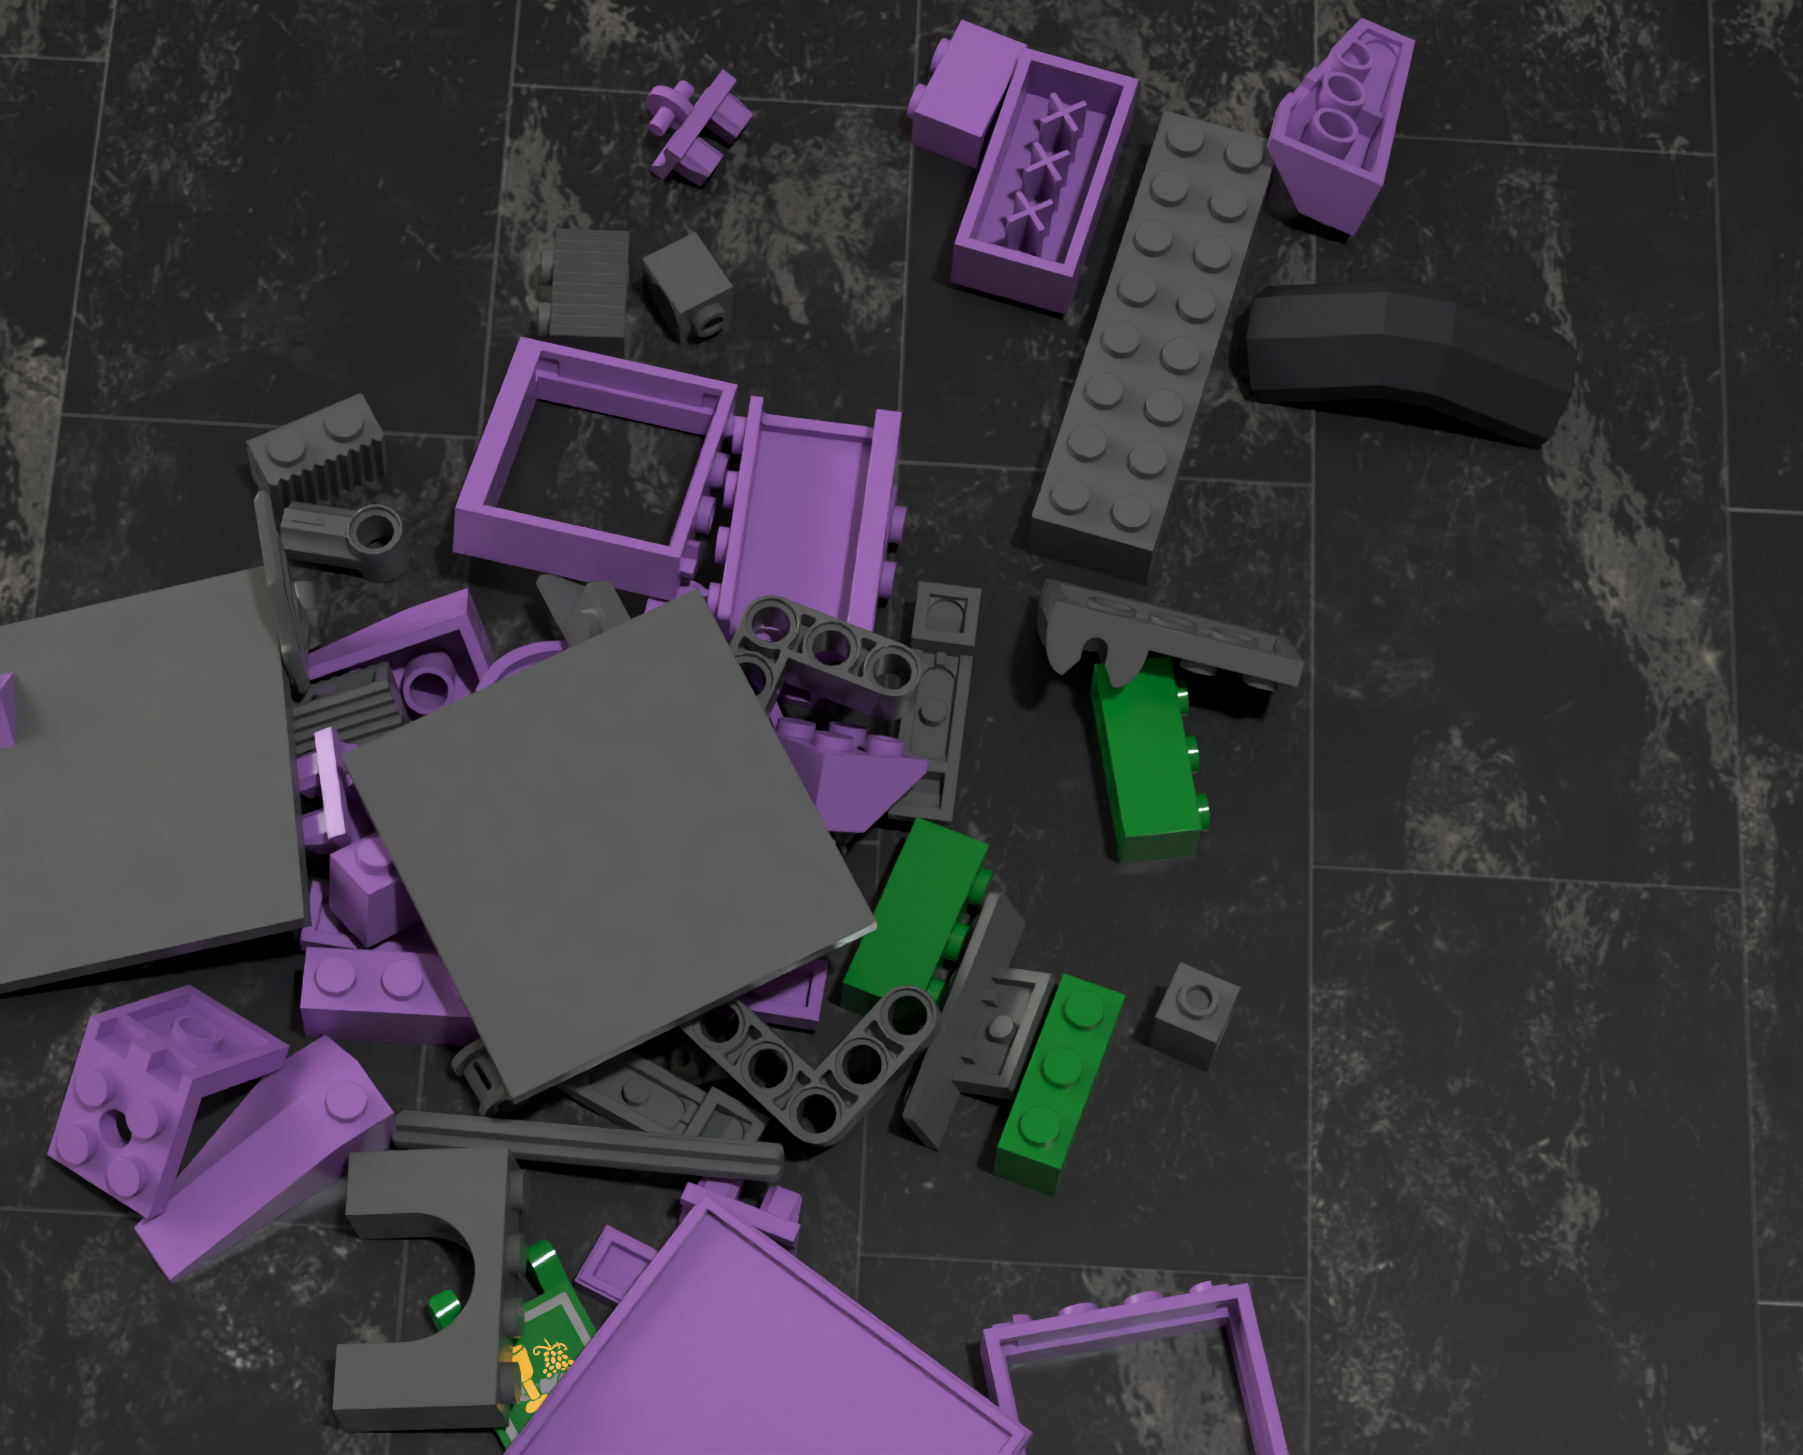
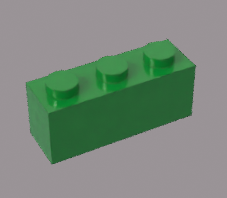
(1149, 763)
(919, 921)
(1058, 1085)

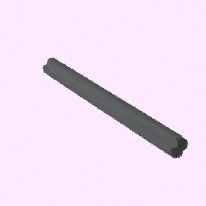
(594, 1145)

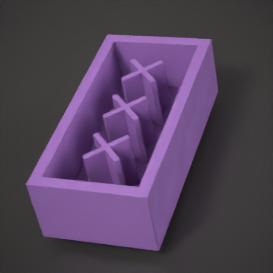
(1044, 181)

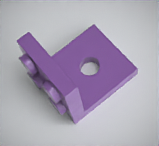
(154, 1068)

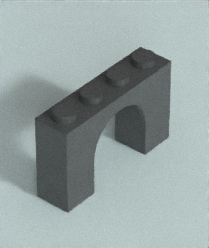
(467, 1368)

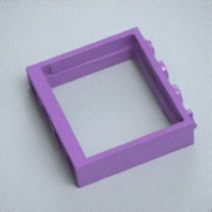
(610, 388)
(1141, 1319)

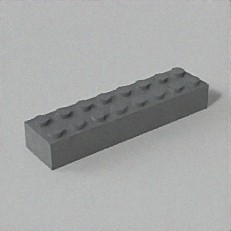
(1153, 349)

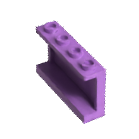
(806, 517)

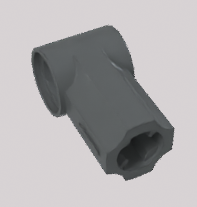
(341, 538)

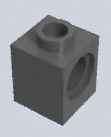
(688, 288)
(1194, 1016)

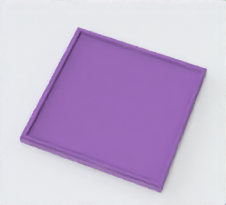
(755, 1355)

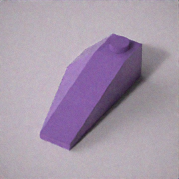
(1340, 126)
(432, 649)
(270, 1156)

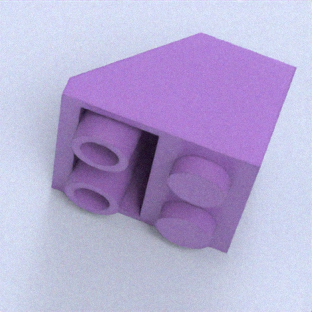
(848, 774)

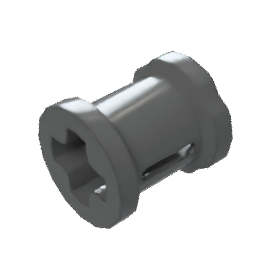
(478, 1069)

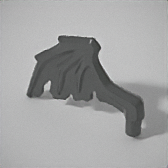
(291, 601)

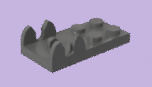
(1126, 629)

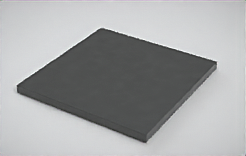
(148, 782)
(607, 845)

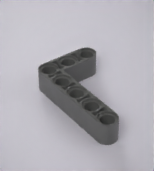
(795, 662)
(831, 1077)

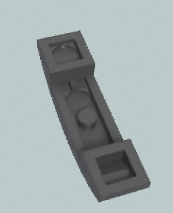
(935, 726)
(654, 1100)

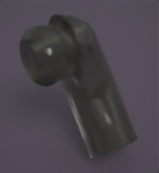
(695, 1065)

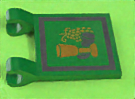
(552, 1336)

